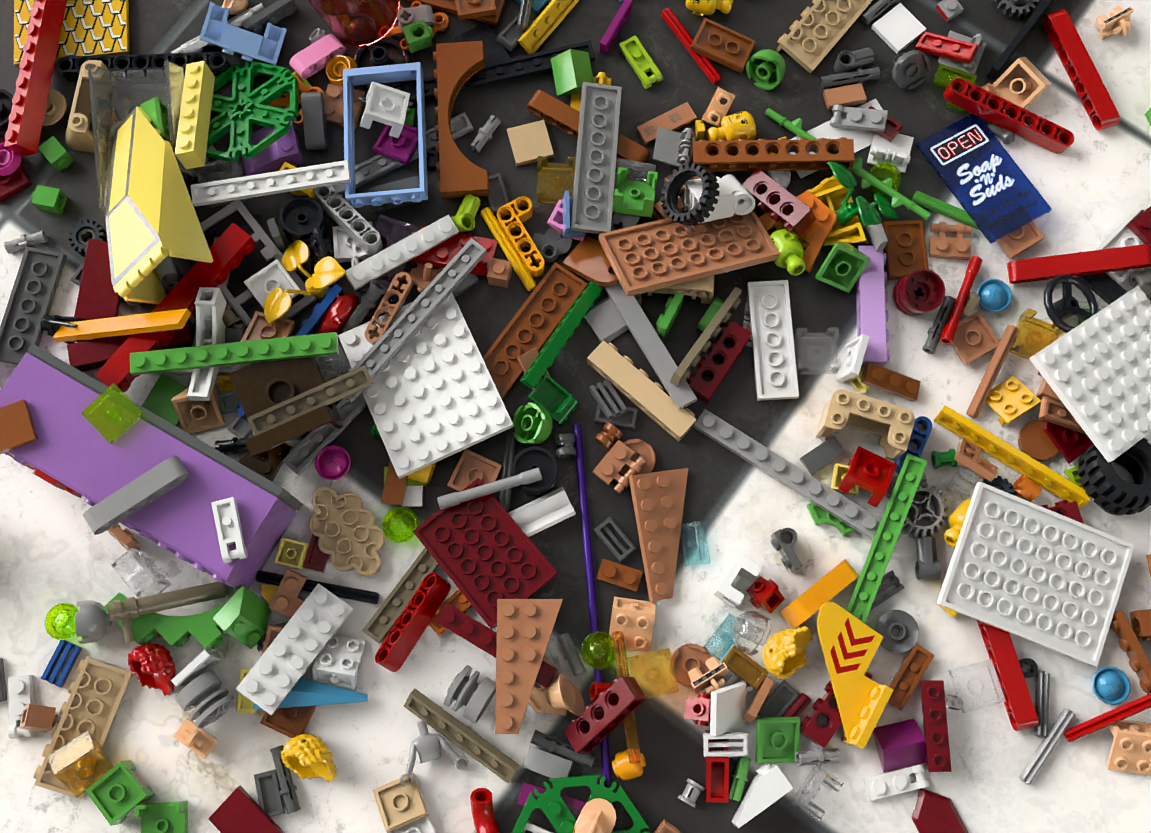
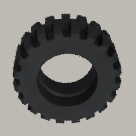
(1109, 488)

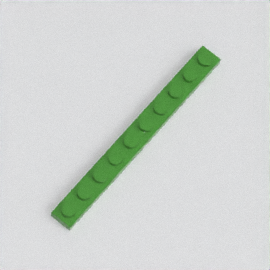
(234, 353)
(886, 537)

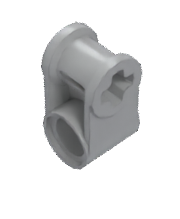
(416, 14)

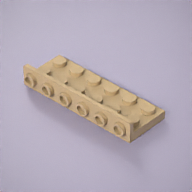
(820, 30)
(90, 708)

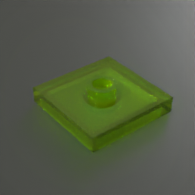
(112, 413)

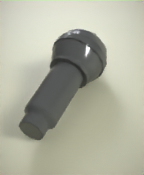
(1006, 136)

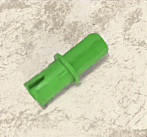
(739, 778)

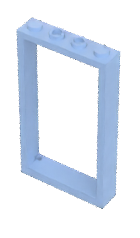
(383, 74)

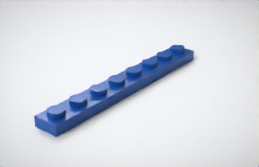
(310, 325)

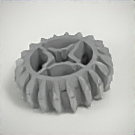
(927, 514)

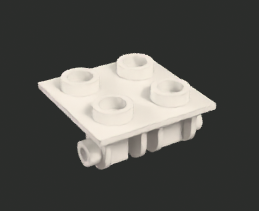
(894, 152)

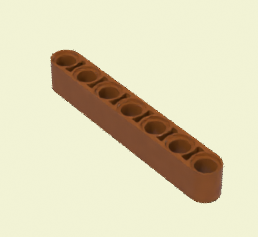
(567, 120)

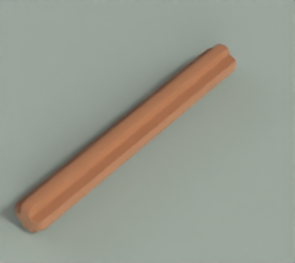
(992, 371)

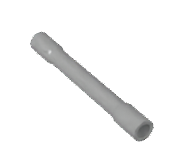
(457, 497)

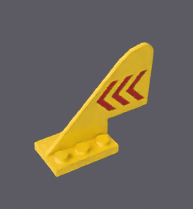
(848, 653)

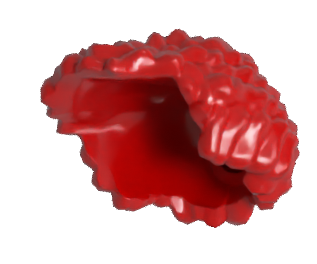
(153, 667)

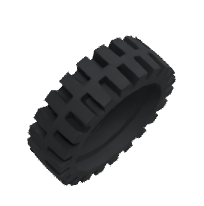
(673, 189)

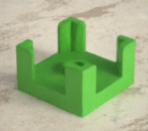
(634, 196)
(119, 792)
(163, 817)

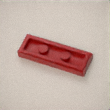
(947, 47)

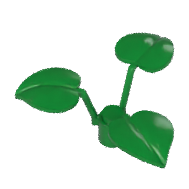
(867, 211)

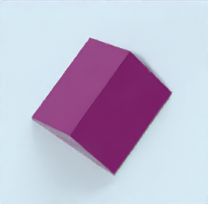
(900, 745)

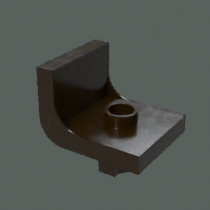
(273, 382)

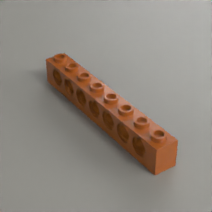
(780, 162)

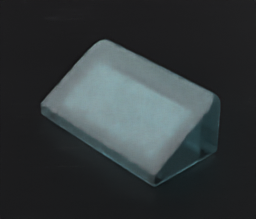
(694, 544)
(721, 639)

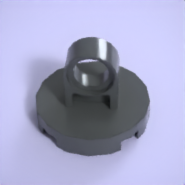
(910, 69)

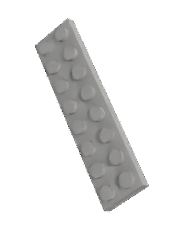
(595, 158)

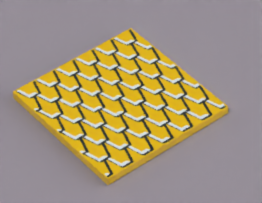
(86, 30)

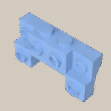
(241, 41)

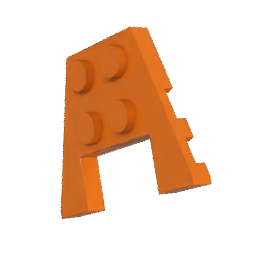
(816, 233)

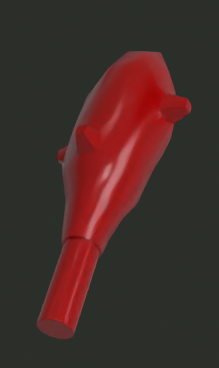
(338, 314)

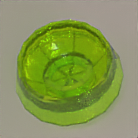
(884, 171)
(399, 524)
(61, 621)
(598, 650)

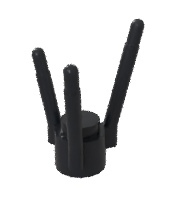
(53, 323)

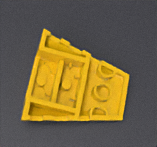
(832, 194)

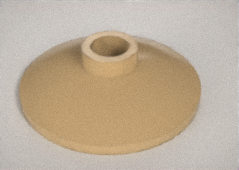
(55, 108)

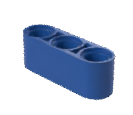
(919, 438)

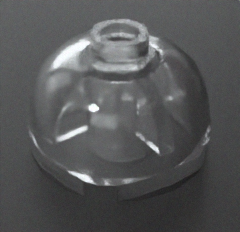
(750, 631)

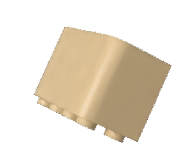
(870, 415)

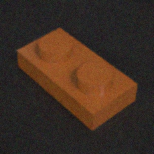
(619, 575)

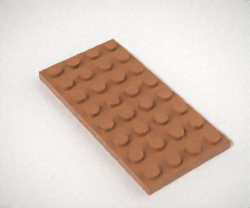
(674, 253)

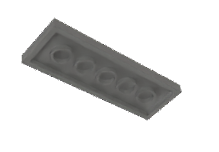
(29, 302)

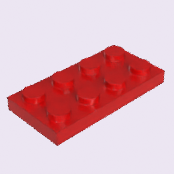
(444, 252)

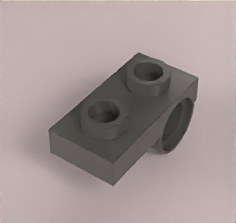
(789, 558)

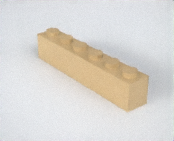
(641, 390)

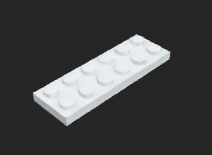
(772, 340)
(294, 649)

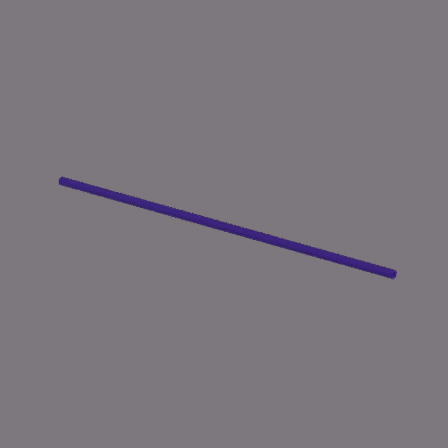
(590, 582)

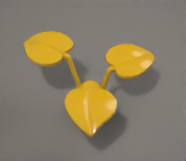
(326, 272)

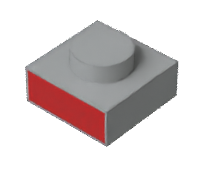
(949, 9)

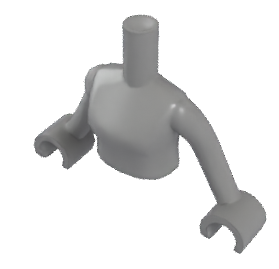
(428, 749)

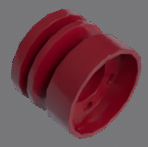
(927, 287)

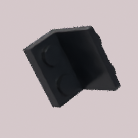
(319, 248)

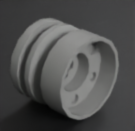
(470, 694)
(205, 699)

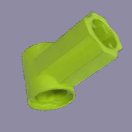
(466, 213)

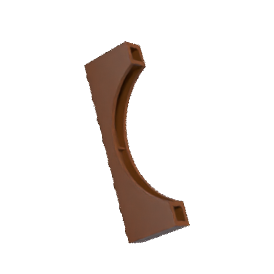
(455, 66)

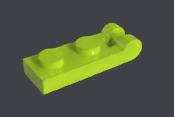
(640, 61)

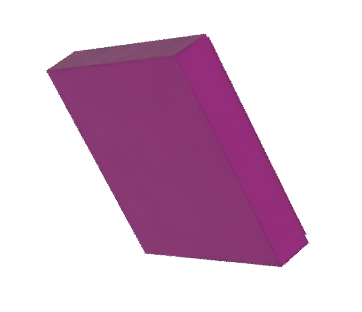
(400, 148)

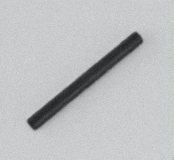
(337, 590)

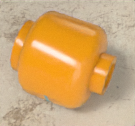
(625, 770)

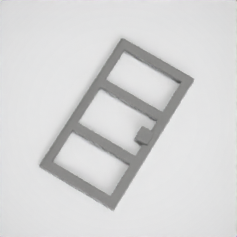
(269, 251)

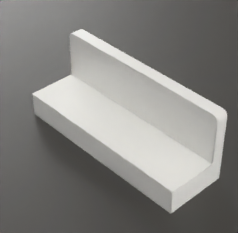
(543, 512)

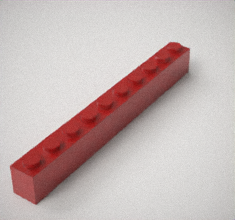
(35, 76)
(227, 256)

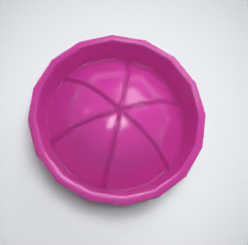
(8, 161)
(332, 462)

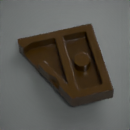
(271, 467)

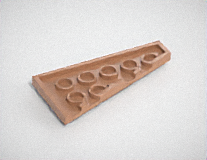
(658, 514)
(522, 640)

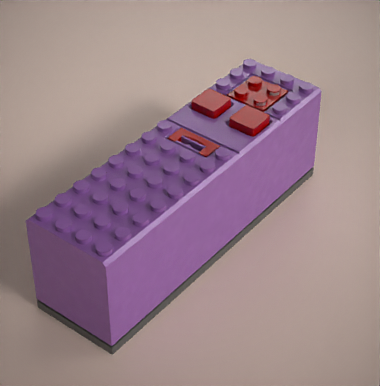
(181, 520)

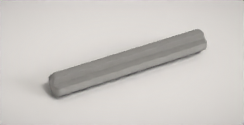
(1047, 746)

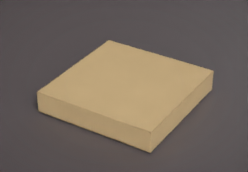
(529, 142)
(400, 804)

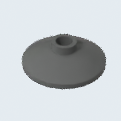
(907, 629)

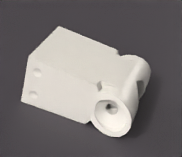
(731, 199)

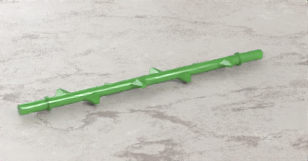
(867, 179)

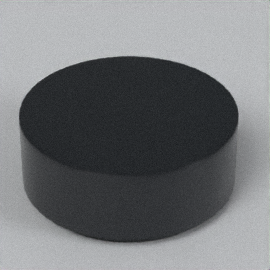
(432, 158)

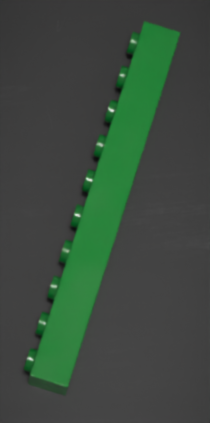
(560, 335)

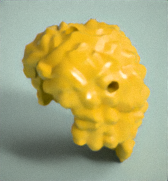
(786, 651)
(309, 757)

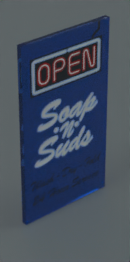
(983, 177)

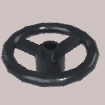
(380, 56)
(1068, 304)

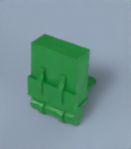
(554, 399)

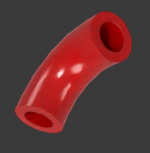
(483, 811)

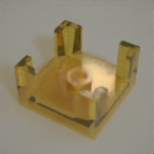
(554, 179)
(1033, 335)
(654, 673)

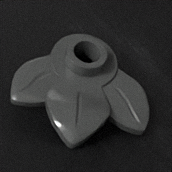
(551, 242)

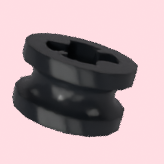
(1034, 668)

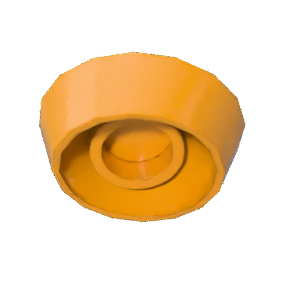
(335, 68)

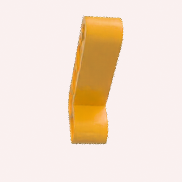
(523, 240)
(819, 593)

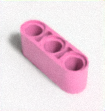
(316, 56)

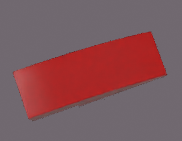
(717, 774)

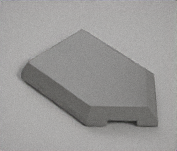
(606, 320)

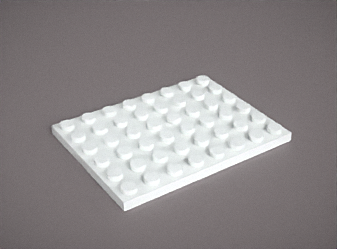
(1106, 373)
(432, 392)
(1036, 574)

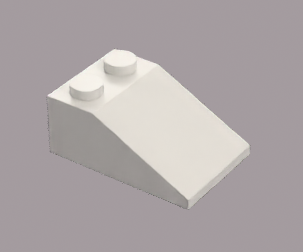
(763, 791)

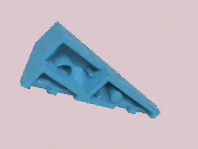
(314, 693)

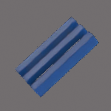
(54, 659)

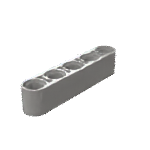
(349, 220)
(136, 495)

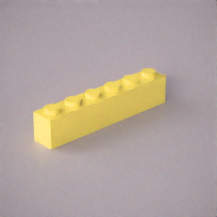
(195, 115)

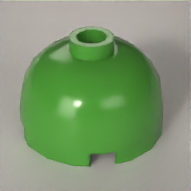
(766, 68)
(532, 424)

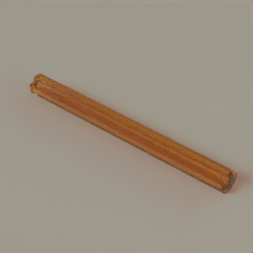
(629, 722)

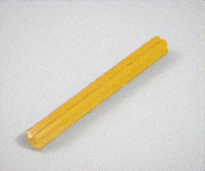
(508, 249)

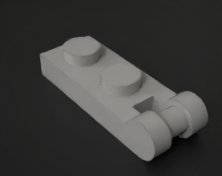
(859, 118)

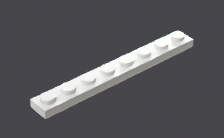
(271, 183)

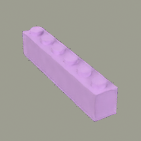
(871, 307)

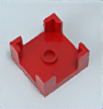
(869, 473)

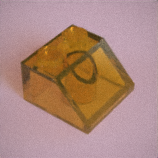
(80, 763)

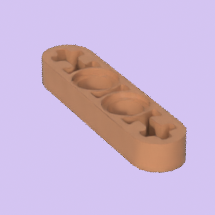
(385, 306)

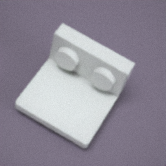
(339, 662)

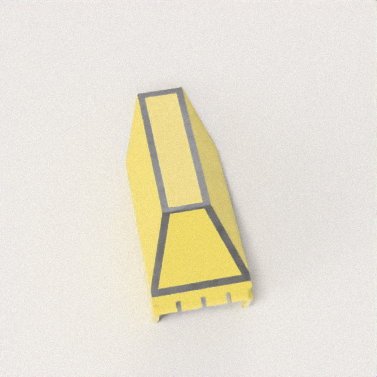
(147, 211)

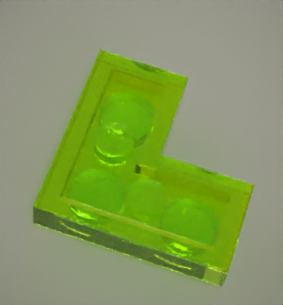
(946, 74)

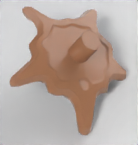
(423, 275)

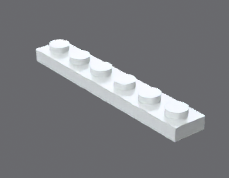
(401, 252)

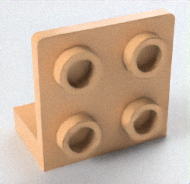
(635, 620)
(1130, 747)

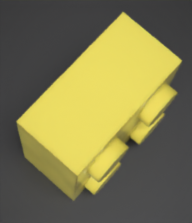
(839, 472)
(291, 553)

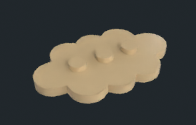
(346, 531)

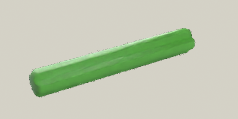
(943, 208)

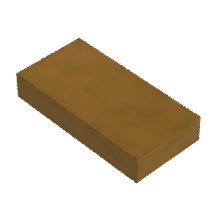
(745, 667)

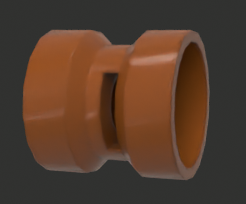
(608, 436)

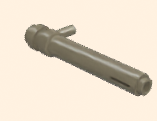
(133, 607)

